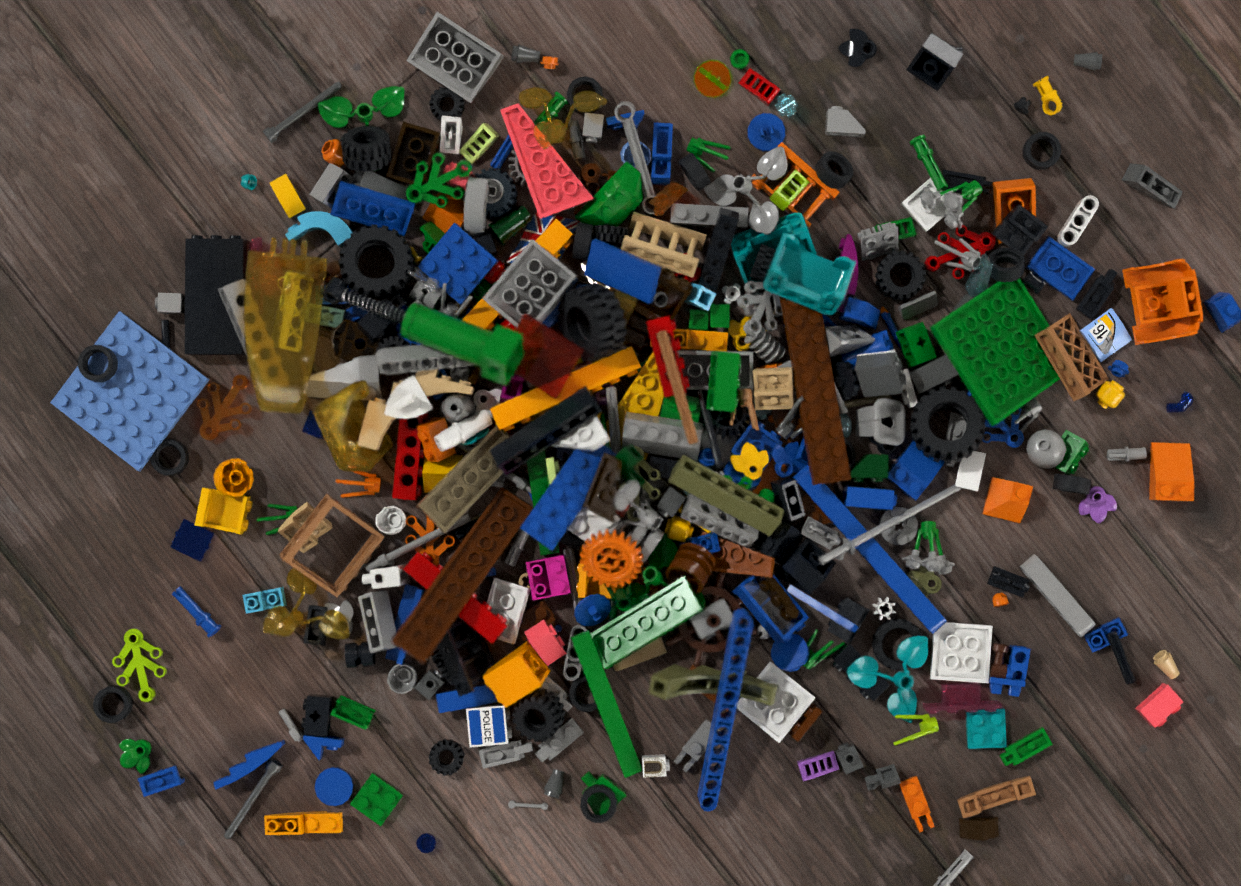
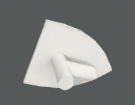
(407, 400)

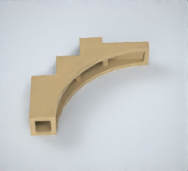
(377, 423)

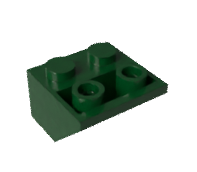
(870, 466)

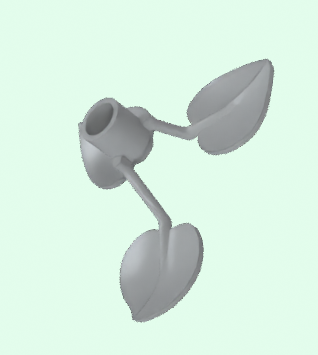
(724, 189)
(647, 517)

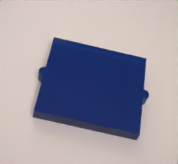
(192, 540)

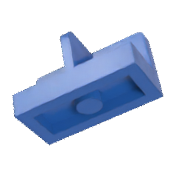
(160, 780)

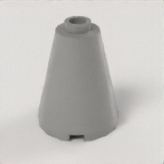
(465, 409)

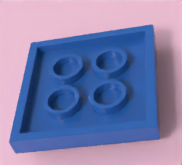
(458, 263)

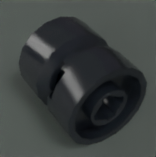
(358, 654)

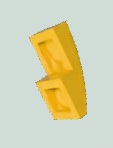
(287, 195)

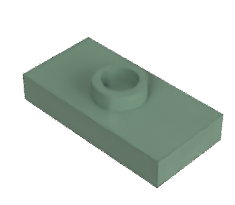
(331, 316)

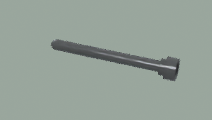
(273, 132)
(272, 767)

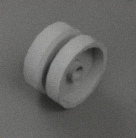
(646, 542)

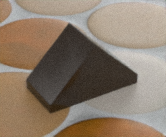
(978, 828)

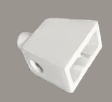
(392, 577)

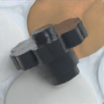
(845, 379)

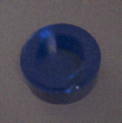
(426, 842)

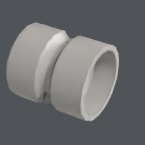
(430, 300)

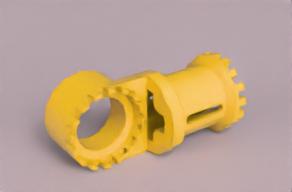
(1048, 94)

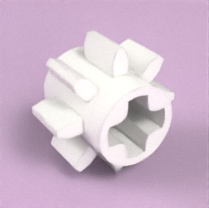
(882, 603)

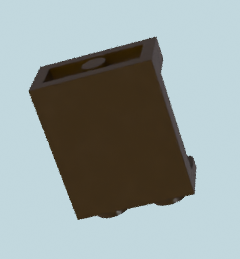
(676, 291)

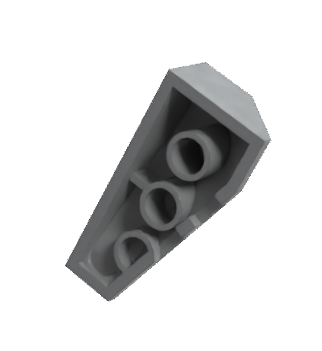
(333, 380)

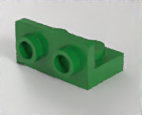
(1075, 449)

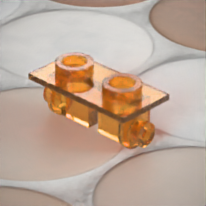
(667, 197)

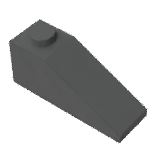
(1152, 184)

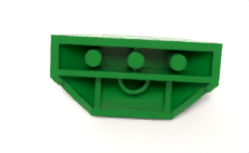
(615, 199)

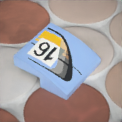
(1106, 334)

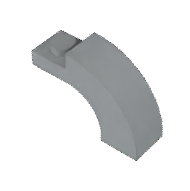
(475, 206)

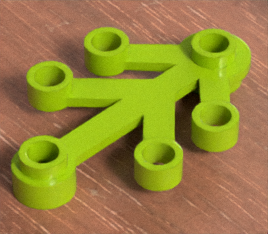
(138, 662)

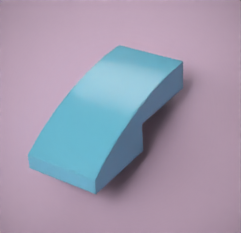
(264, 600)

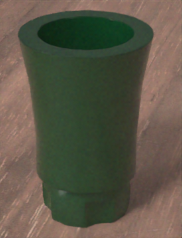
(510, 224)

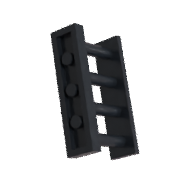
(478, 651)

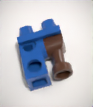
(1009, 674)

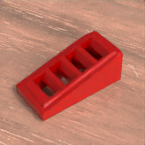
(769, 85)

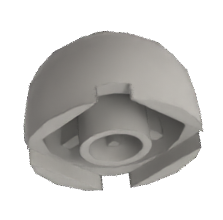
(1046, 448)

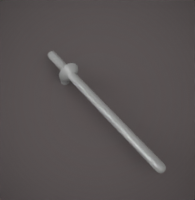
(849, 545)

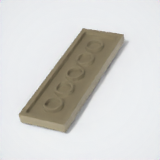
(464, 483)

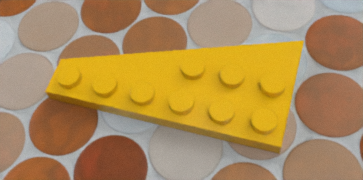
(642, 396)

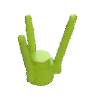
(927, 726)

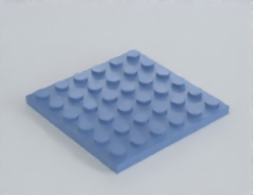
(142, 398)

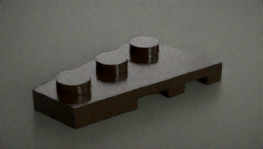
(604, 488)

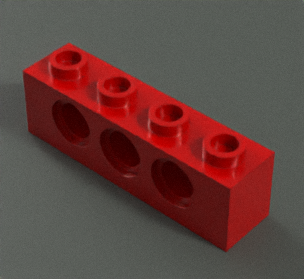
(669, 326)

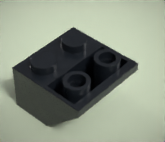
(779, 543)

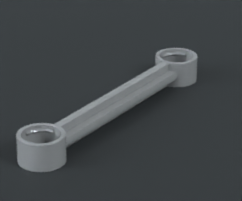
(637, 153)

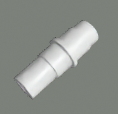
(462, 430)

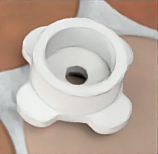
(727, 292)

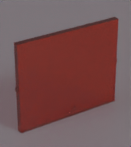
(546, 357)

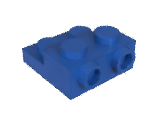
(760, 439)

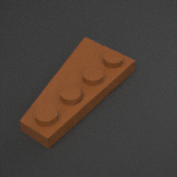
(742, 560)

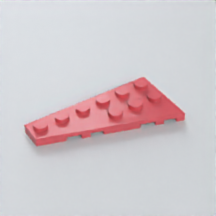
(546, 173)

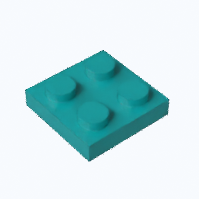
(986, 729)

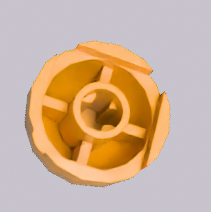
(233, 477)

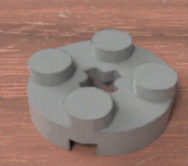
(902, 536)

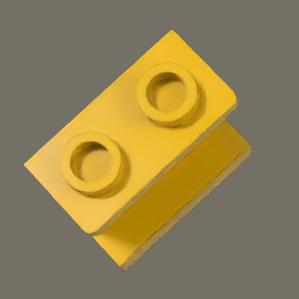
(223, 511)

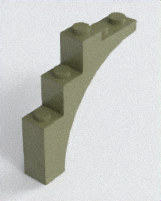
(703, 679)

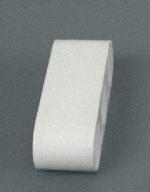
(1085, 216)

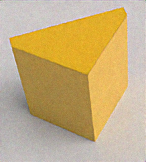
(435, 471)

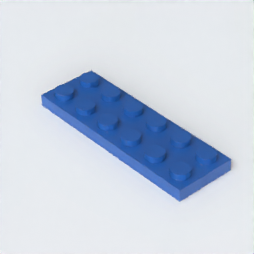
(564, 497)

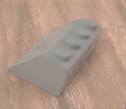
(660, 435)

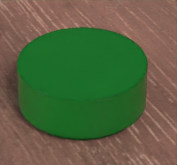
(739, 59)

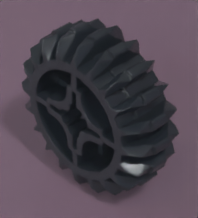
(736, 428)

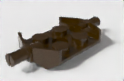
(344, 338)

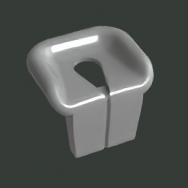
(869, 421)

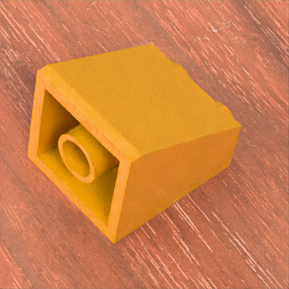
(516, 674)

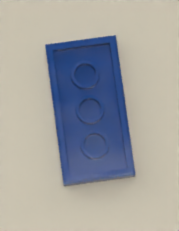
(372, 207)
(622, 271)

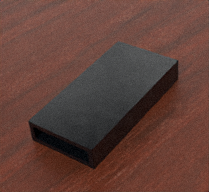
(207, 268)

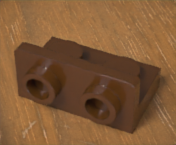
(535, 615)
(805, 722)

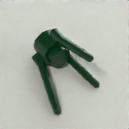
(621, 596)

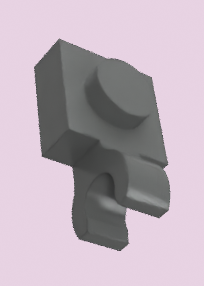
(886, 776)

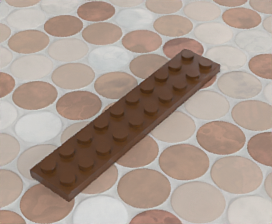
(816, 384)
(461, 575)

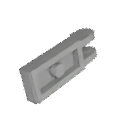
(695, 745)

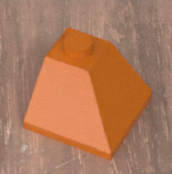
(1007, 499)

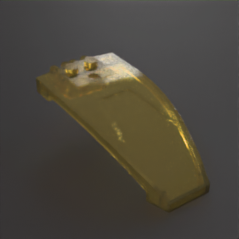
(282, 323)

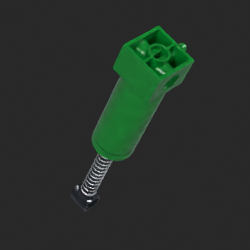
(495, 351)

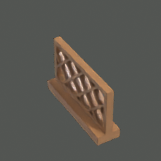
(1063, 361)

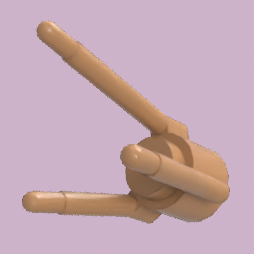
(745, 399)

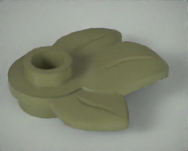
(922, 578)

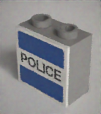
(488, 725)

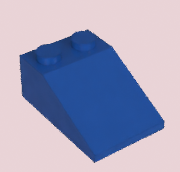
(913, 471)

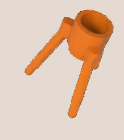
(371, 484)

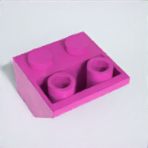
(548, 577)

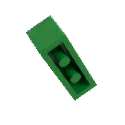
(723, 381)

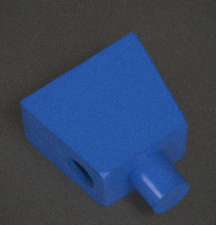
(1223, 311)

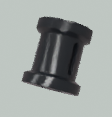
(1034, 282)

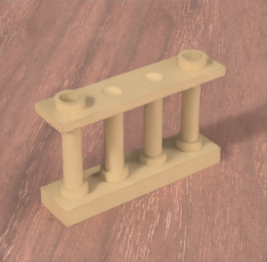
(662, 256)

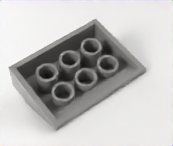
(455, 57)
(530, 285)

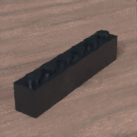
(545, 430)

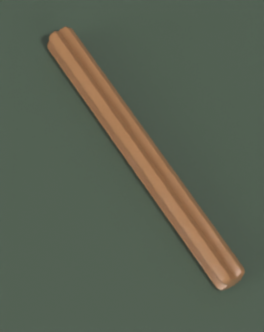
(677, 387)

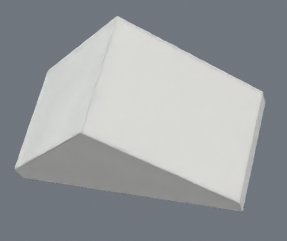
(450, 134)

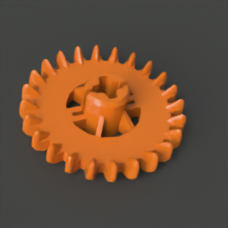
(616, 550)

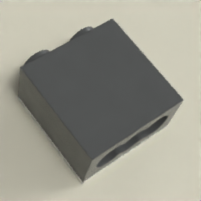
(880, 373)

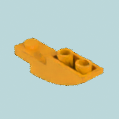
(701, 339)
(303, 822)

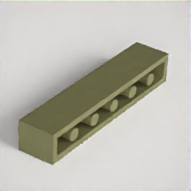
(726, 495)

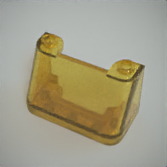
(341, 423)

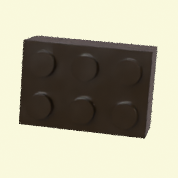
(413, 146)

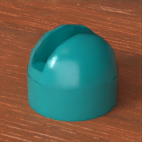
(252, 181)

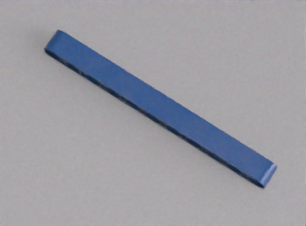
(872, 552)
(724, 702)

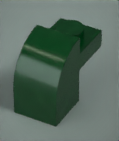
(630, 458)

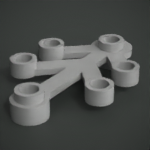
(753, 326)

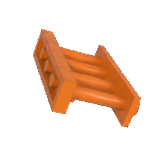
(810, 174)

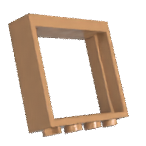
(308, 528)

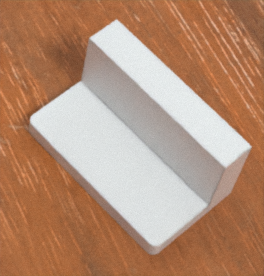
(970, 471)

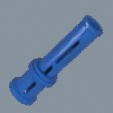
(202, 618)

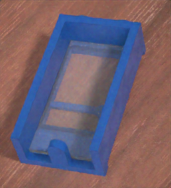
(766, 613)

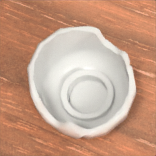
(390, 520)

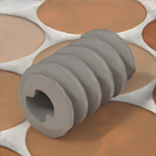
(765, 345)

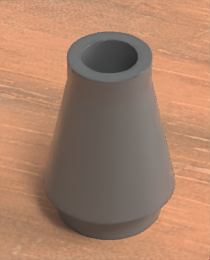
(524, 54)
(1088, 60)
(554, 785)

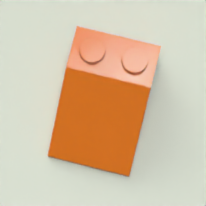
(1010, 194)
(1171, 472)

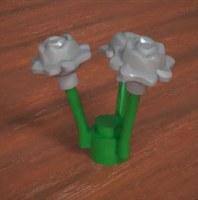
(952, 201)
(933, 562)

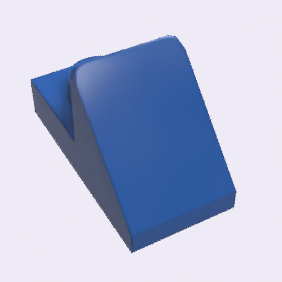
(615, 124)
(317, 744)

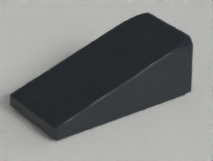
(313, 634)

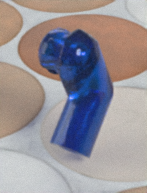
(1182, 405)

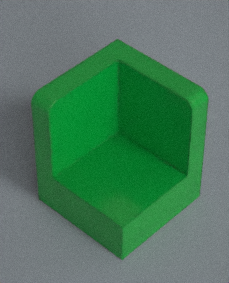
(719, 315)

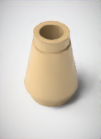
(1166, 664)

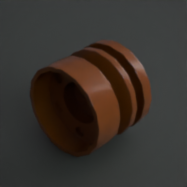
(693, 563)

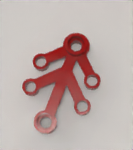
(978, 244)

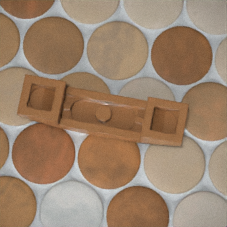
(996, 795)

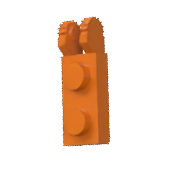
(916, 801)

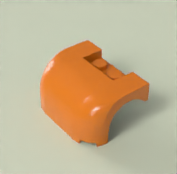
(1164, 301)

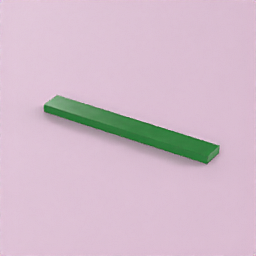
(606, 703)

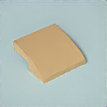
(773, 388)
(296, 520)

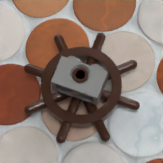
(710, 621)

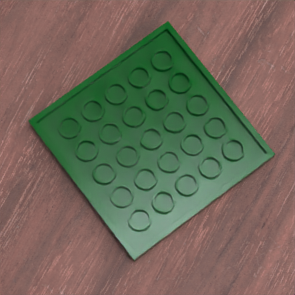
(997, 349)

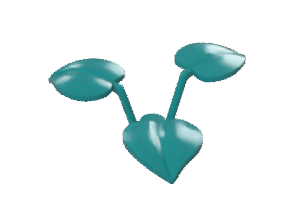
(904, 701)

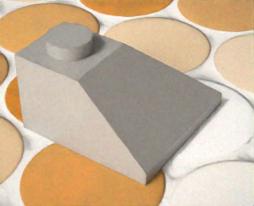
(846, 338)

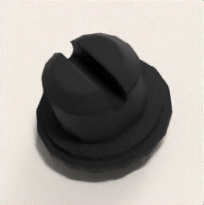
(1022, 105)

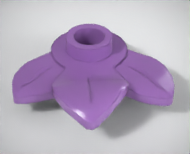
(1097, 507)

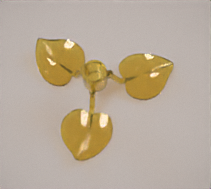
(555, 131)
(282, 623)

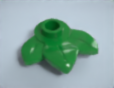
(134, 756)

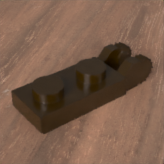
(778, 597)

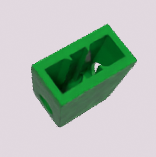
(599, 801)

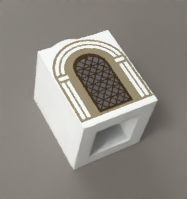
(655, 765)

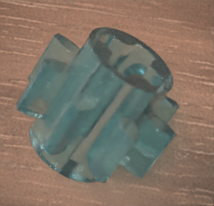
(786, 105)

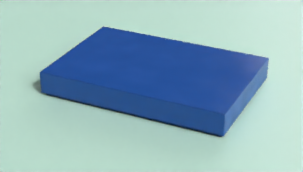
(1060, 268)

